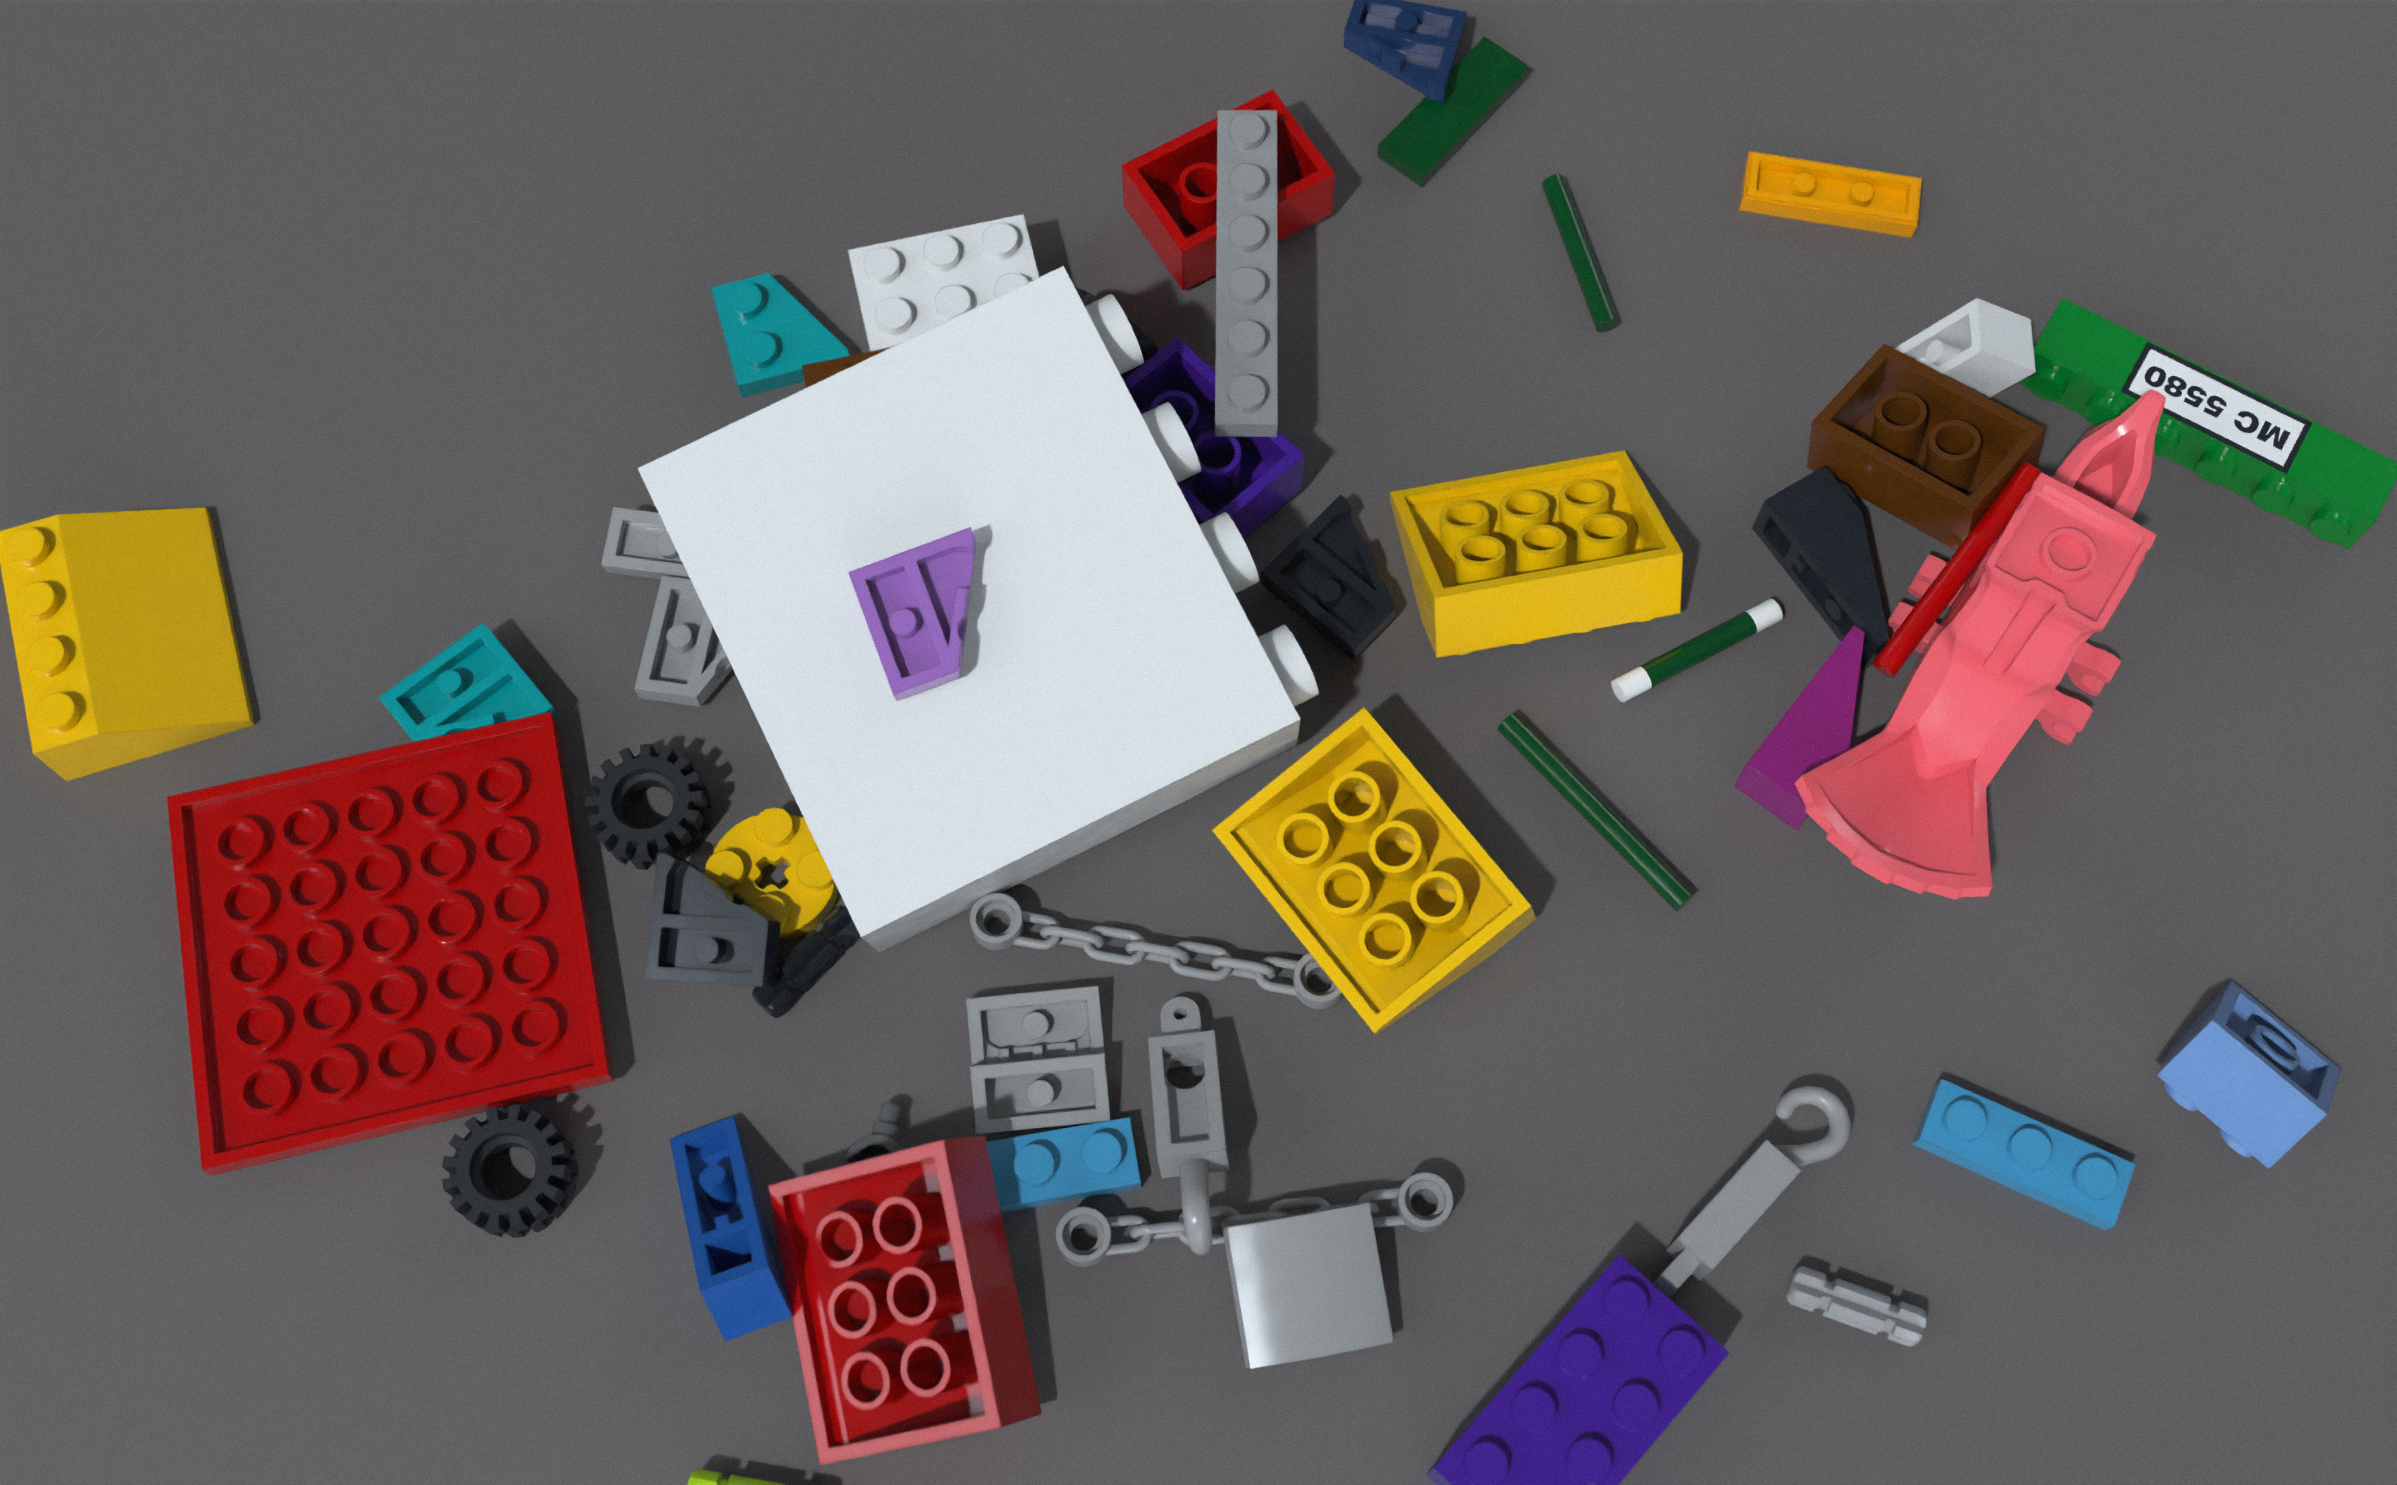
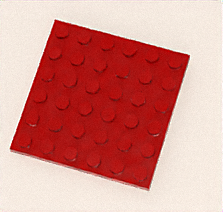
(384, 943)

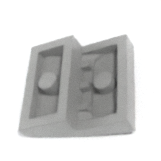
(1037, 1059)
(1307, 1285)

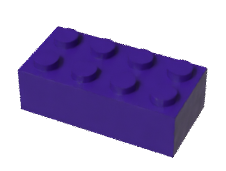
(1589, 1392)

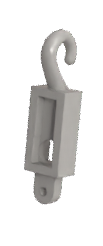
(1190, 1120)
(1752, 1190)

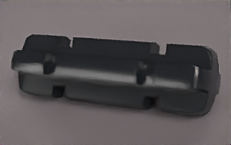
(807, 961)

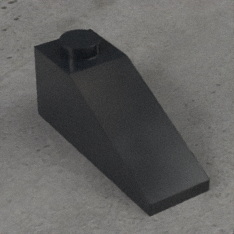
(1826, 552)

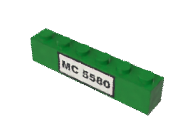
(2214, 425)

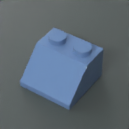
(2250, 1076)

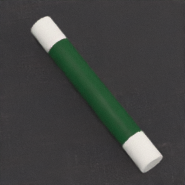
(1696, 650)

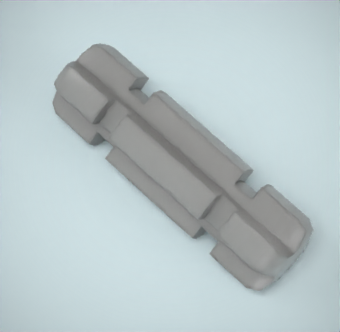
(1856, 1306)

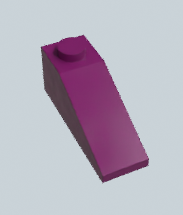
(1807, 735)

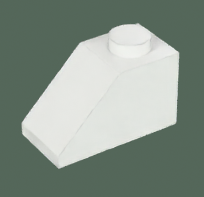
(1977, 347)

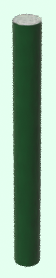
(1596, 812)

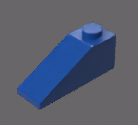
(728, 1230)

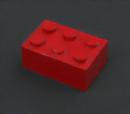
(1175, 191)

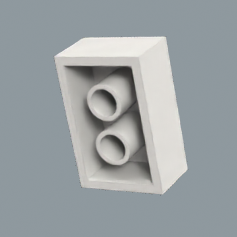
(938, 276)

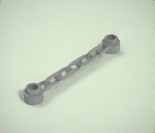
(1004, 906)
(1092, 1219)

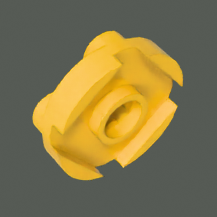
(776, 839)

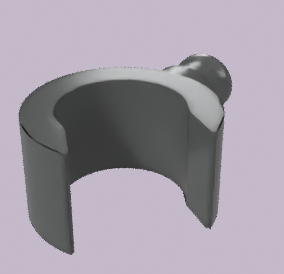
(883, 1135)

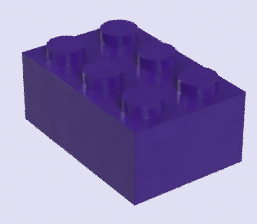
(1237, 474)

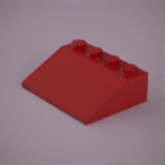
(904, 1300)

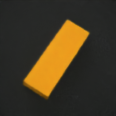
(1830, 194)

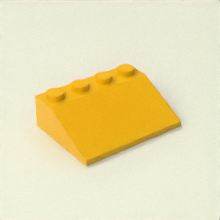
(1537, 553)
(121, 636)
(1374, 872)

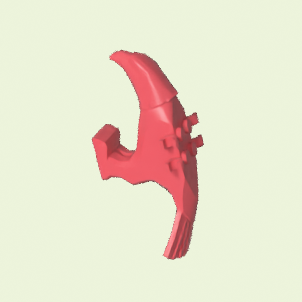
(1916, 793)

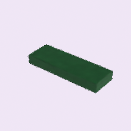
(1439, 129)

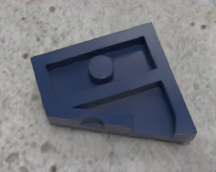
(1407, 41)

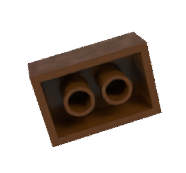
(1921, 445)

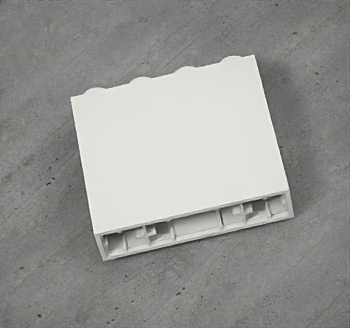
(1099, 615)

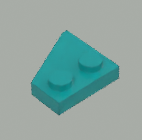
(770, 334)
(464, 689)

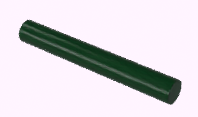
(1580, 253)

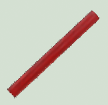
(1955, 572)

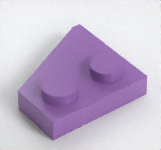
(919, 611)

